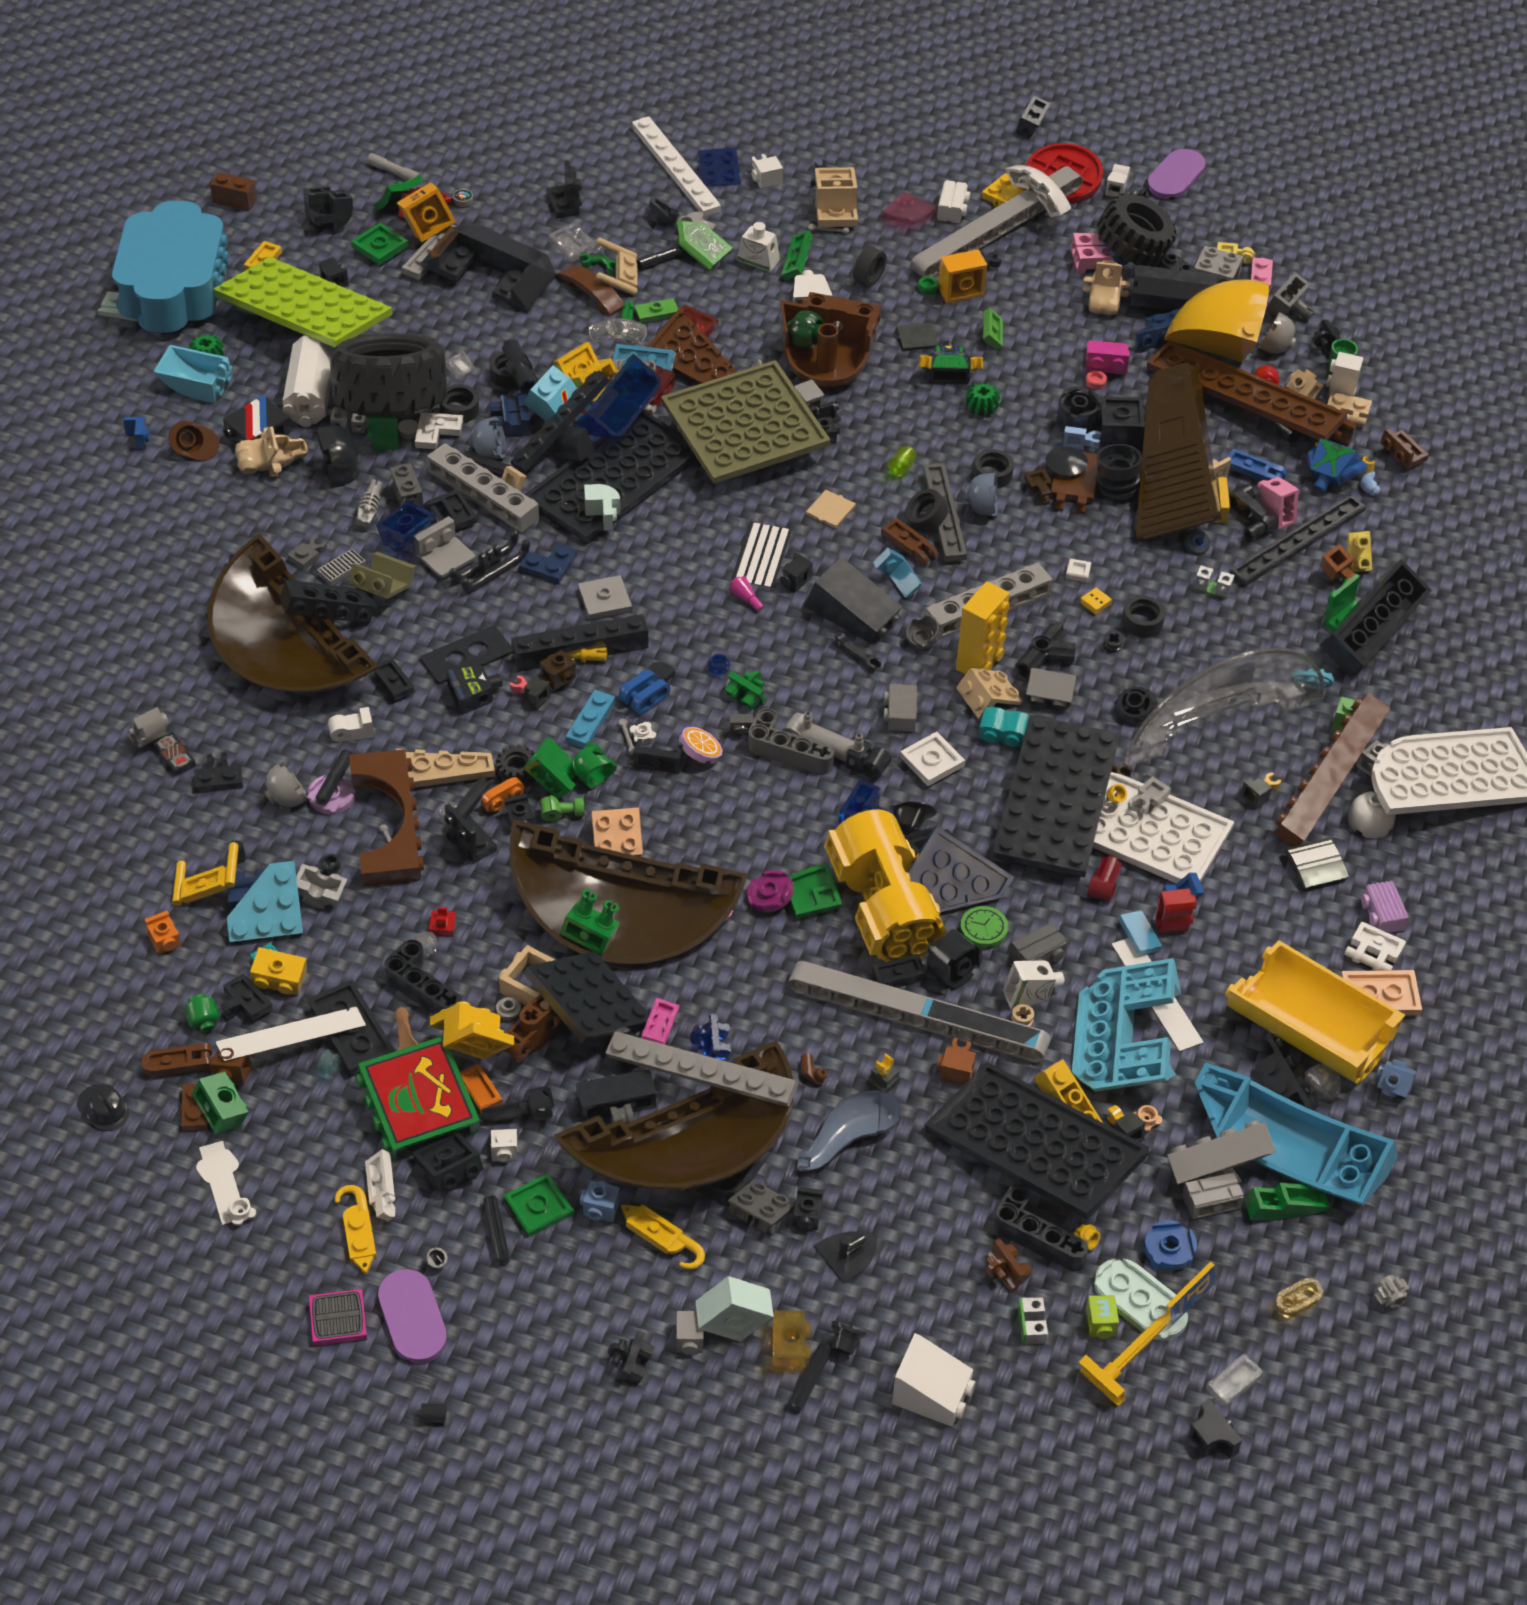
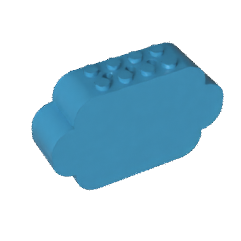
(170, 266)

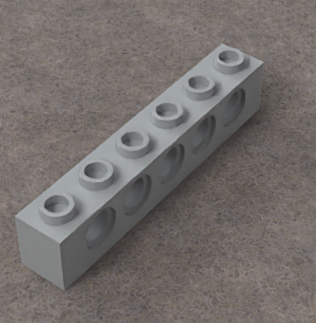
(483, 487)
(1024, 587)

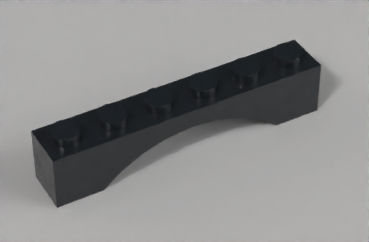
(621, 633)

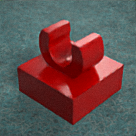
(442, 922)

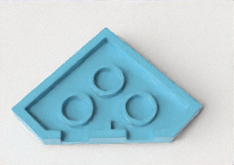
(269, 906)

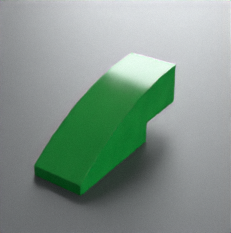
(1285, 1202)

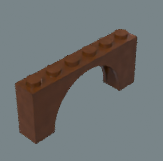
(399, 857)

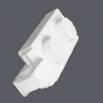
(381, 1185)

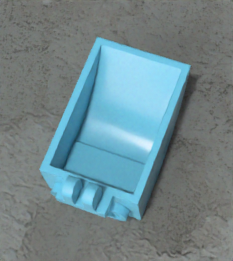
(194, 373)

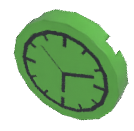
(984, 926)

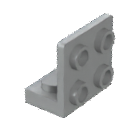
(1219, 263)
(441, 548)

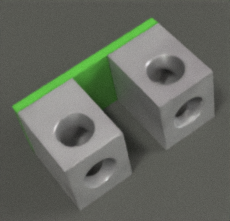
(1220, 589)
(1031, 1320)

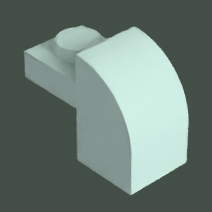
(602, 501)

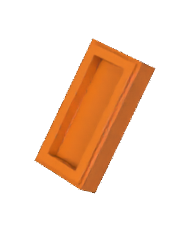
(480, 1088)

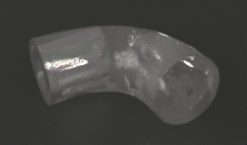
(617, 329)

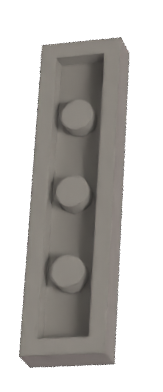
(412, 266)

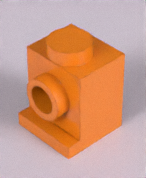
(162, 932)

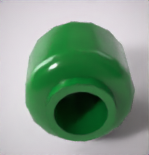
(201, 1013)

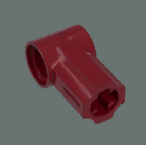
(1104, 883)

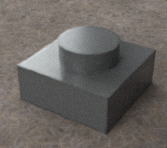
(740, 723)

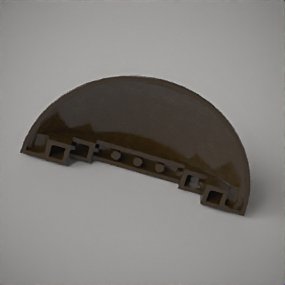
(272, 646)
(660, 903)
(689, 1140)

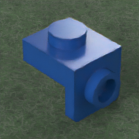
(137, 427)
(1190, 882)

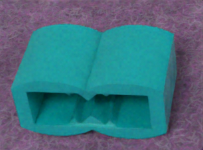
(1003, 726)

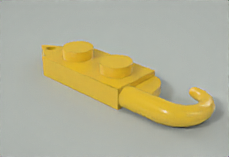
(358, 1229)
(661, 1233)

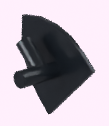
(848, 1252)

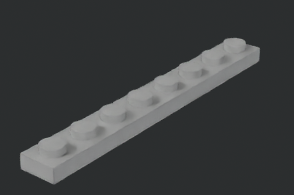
(702, 1069)

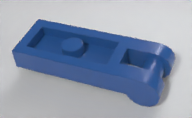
(1254, 466)

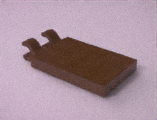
(1078, 488)

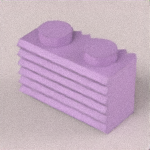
(1385, 907)

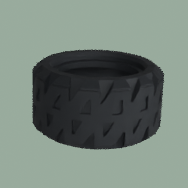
(388, 374)

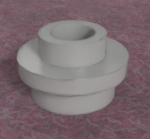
(508, 1014)

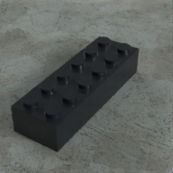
(1375, 618)

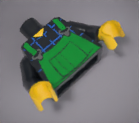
(950, 364)

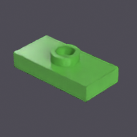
(655, 310)

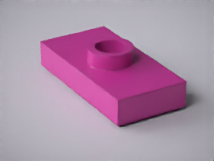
(660, 1021)

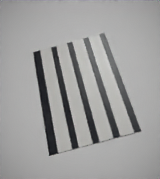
(762, 554)

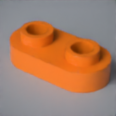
(494, 798)

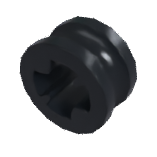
(1112, 646)

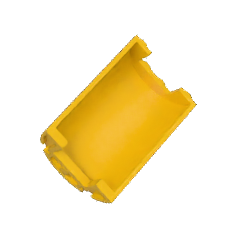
(1316, 1012)

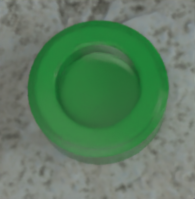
(928, 285)

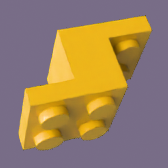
(583, 362)
(471, 1030)

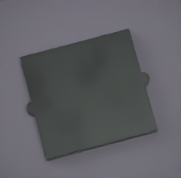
(917, 336)

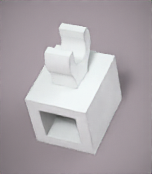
(767, 171)

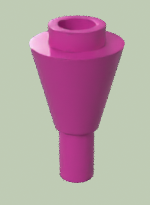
(741, 588)

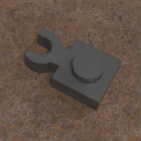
(306, 555)

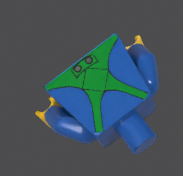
(1335, 464)

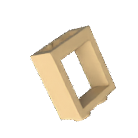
(507, 977)

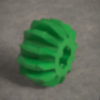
(207, 344)
(982, 399)

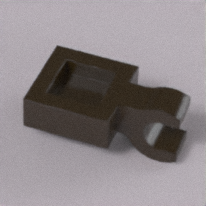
(1039, 482)

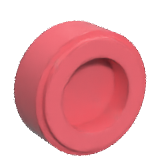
(1096, 380)

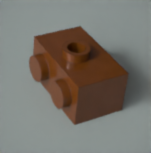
(233, 191)

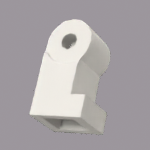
(1117, 178)
(351, 726)

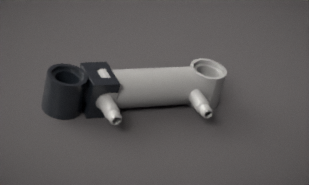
(855, 753)

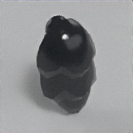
(663, 211)

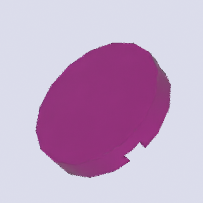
(770, 891)

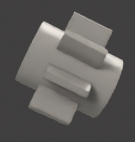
(1392, 1291)

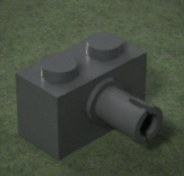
(1289, 298)

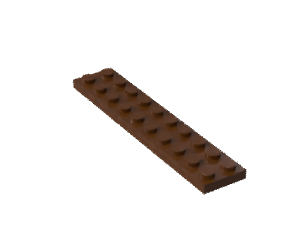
(1254, 392)

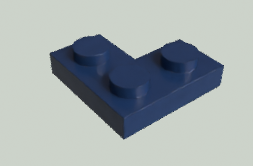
(552, 567)

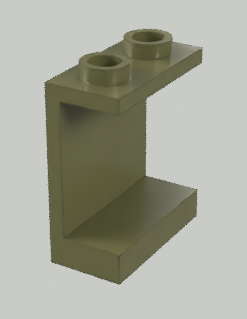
(384, 577)

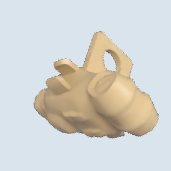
(1106, 288)
(269, 452)

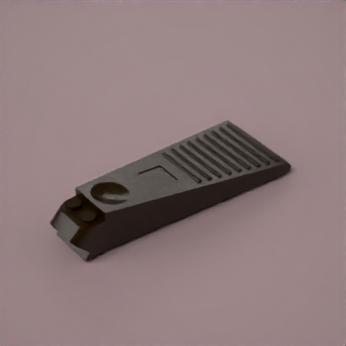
(1177, 460)

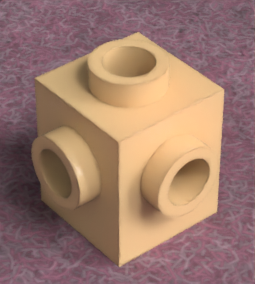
(1304, 383)

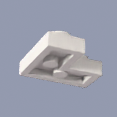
(433, 425)

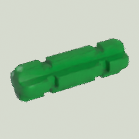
(628, 309)

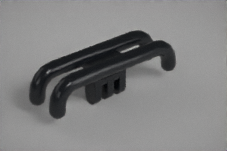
(491, 564)

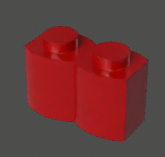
(1175, 911)

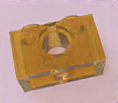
(785, 1354)

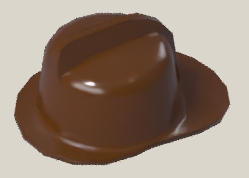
(193, 440)

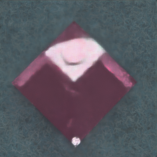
(908, 210)

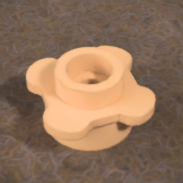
(1151, 1113)

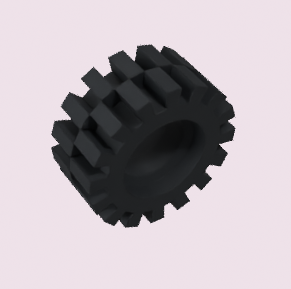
(510, 757)

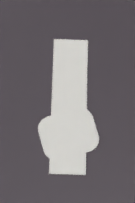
(218, 1169)

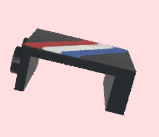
(251, 420)

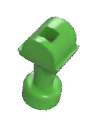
(553, 809)

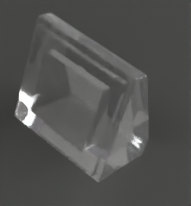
(459, 365)

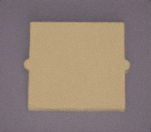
(830, 509)

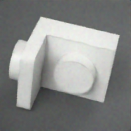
(504, 1145)

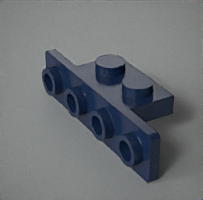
(1156, 331)

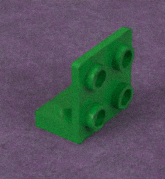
(1341, 602)
(552, 768)

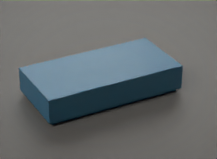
(1140, 933)

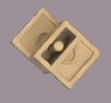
(836, 197)

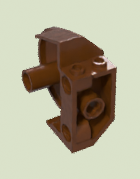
(841, 342)

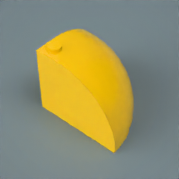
(1222, 319)

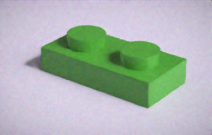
(992, 329)

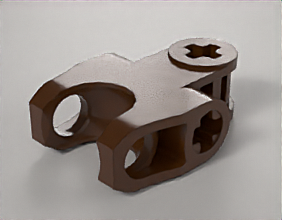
(532, 1029)

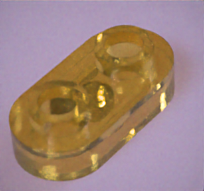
(1296, 1297)

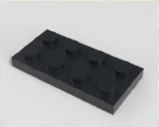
(357, 1043)

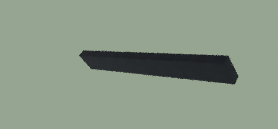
(1297, 540)

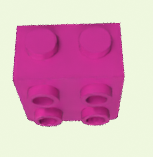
(1107, 357)

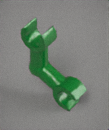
(587, 260)

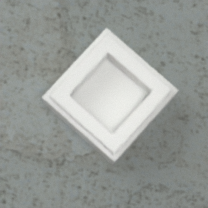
(1078, 570)

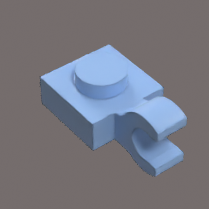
(1078, 438)

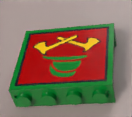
(416, 1095)

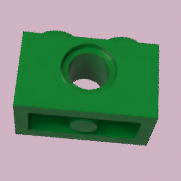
(220, 1102)

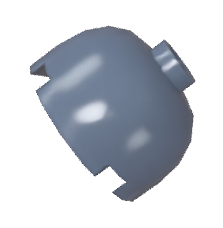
(488, 439)
(983, 494)

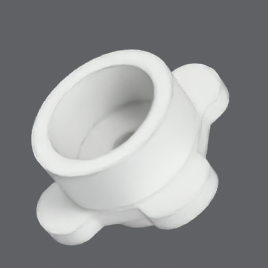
(644, 732)
(237, 1205)

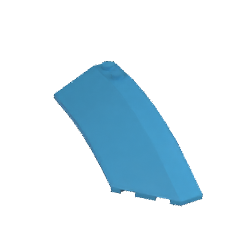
(1306, 1143)

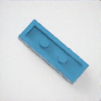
(661, 357)
(590, 719)

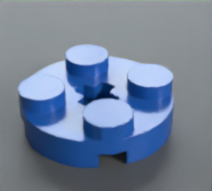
(1166, 1258)

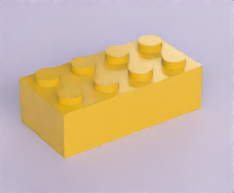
(983, 628)

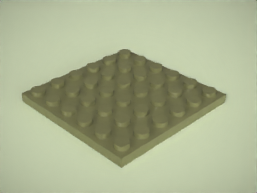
(745, 421)

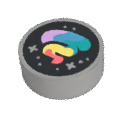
(463, 198)

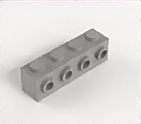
(1221, 1153)

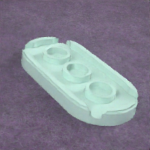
(1137, 1295)

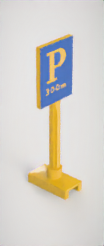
(1105, 1378)

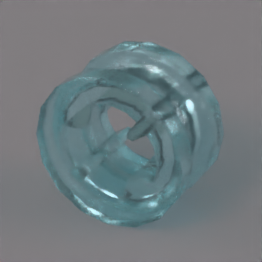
(329, 1062)

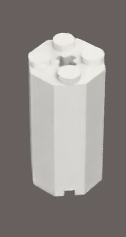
(308, 382)

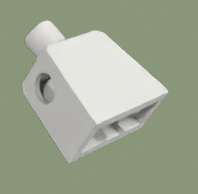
(809, 283)

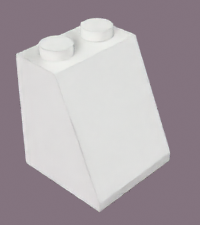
(932, 1382)

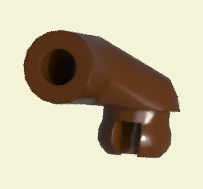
(812, 1074)

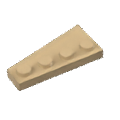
(447, 768)

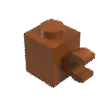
(1337, 564)
(956, 1063)

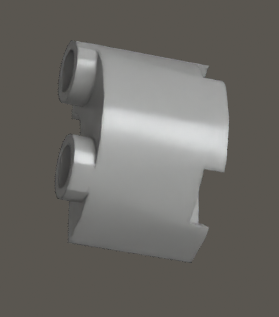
(148, 727)
(317, 888)

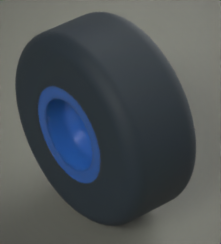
(1201, 537)

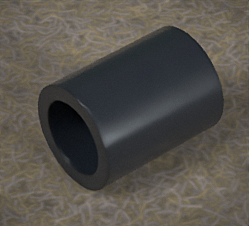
(433, 1412)

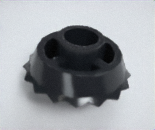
(1135, 705)

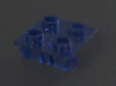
(719, 167)

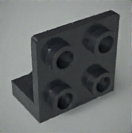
(566, 198)
(467, 835)

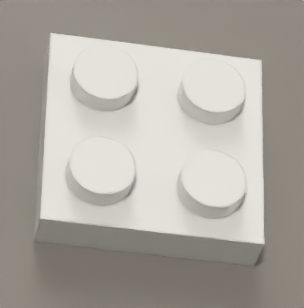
(932, 758)

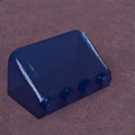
(620, 400)

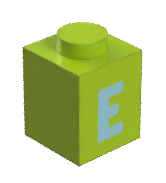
(1102, 1316)

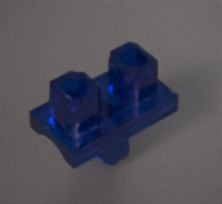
(708, 1037)

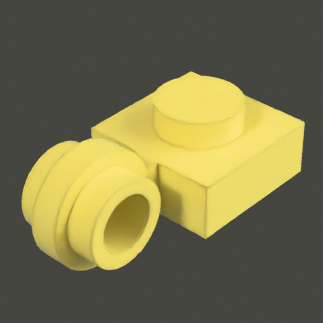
(1247, 252)

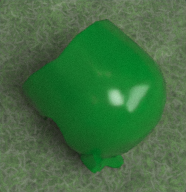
(592, 765)

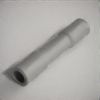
(384, 164)

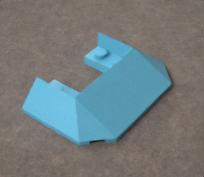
(1104, 1027)

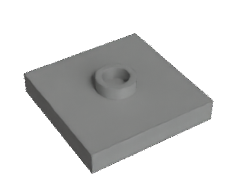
(604, 597)

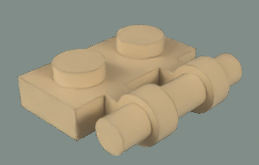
(1356, 408)

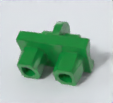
(750, 687)

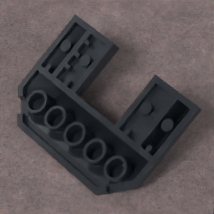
(527, 268)

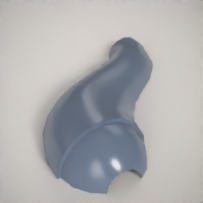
(852, 1119)

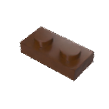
(192, 1116)

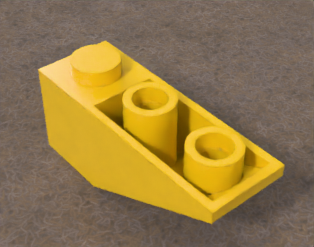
(1060, 1083)

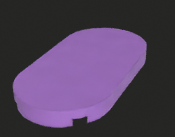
(1176, 173)
(412, 1316)

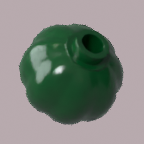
(804, 329)

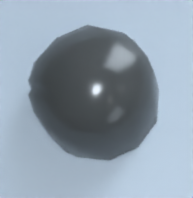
(923, 632)

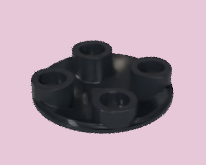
(1066, 462)

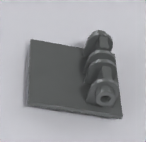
(761, 1204)

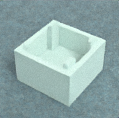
(734, 1308)

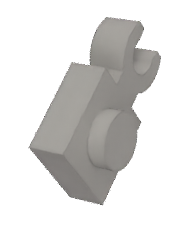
(1152, 793)

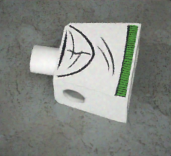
(759, 248)
(1030, 983)

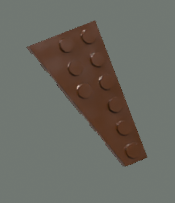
(695, 353)

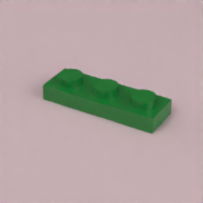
(797, 255)

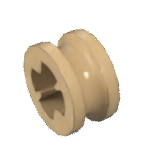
(1023, 1009)

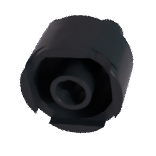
(1078, 409)
(953, 958)

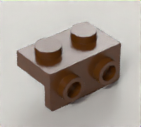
(1403, 448)

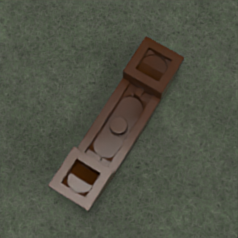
(606, 298)

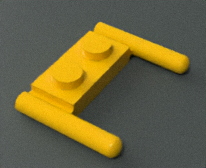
(204, 883)

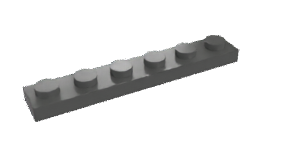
(949, 531)

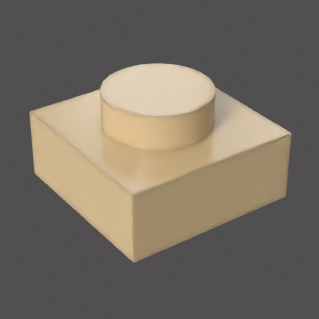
(514, 477)

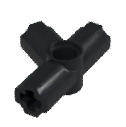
(519, 365)
(1045, 648)

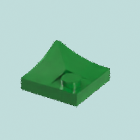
(395, 191)
(814, 891)

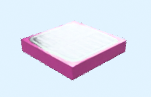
(337, 1317)

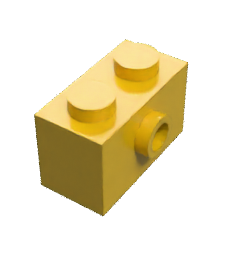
(278, 971)

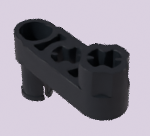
(1244, 502)

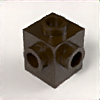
(558, 669)

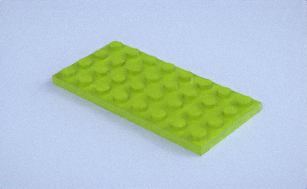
(302, 302)

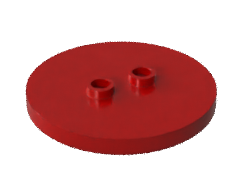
(1078, 158)

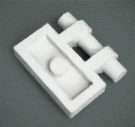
(1376, 942)

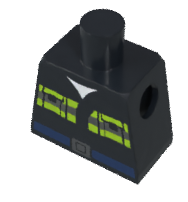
(471, 687)

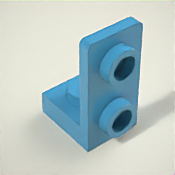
(899, 571)

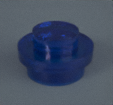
(718, 664)

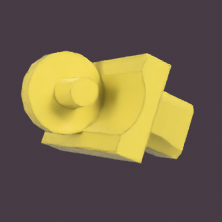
(1360, 550)

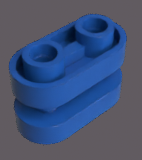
(644, 691)

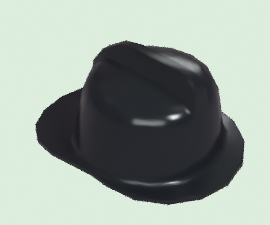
(912, 815)
(103, 1107)

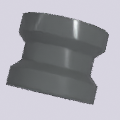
(624, 1113)

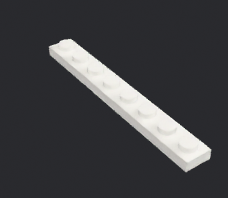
(676, 166)

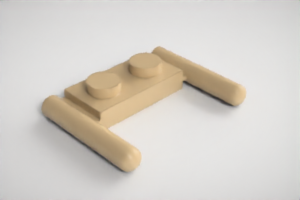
(625, 268)

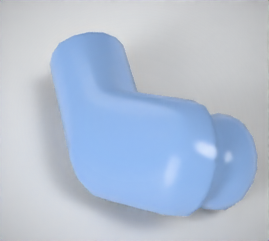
(1368, 484)

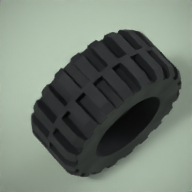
(1136, 229)

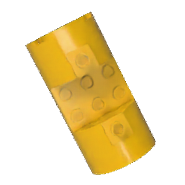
(873, 860)

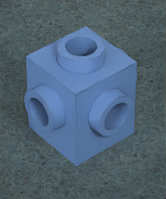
(1391, 1087)
(600, 1201)

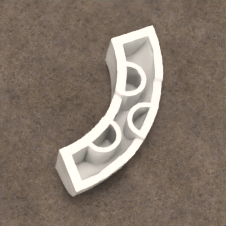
(1046, 189)

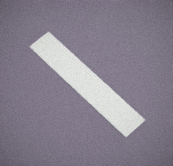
(1171, 1014)
(291, 1033)

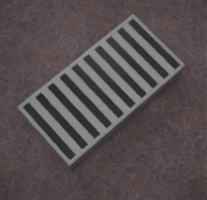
(340, 567)

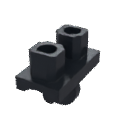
(1326, 336)
(636, 1349)

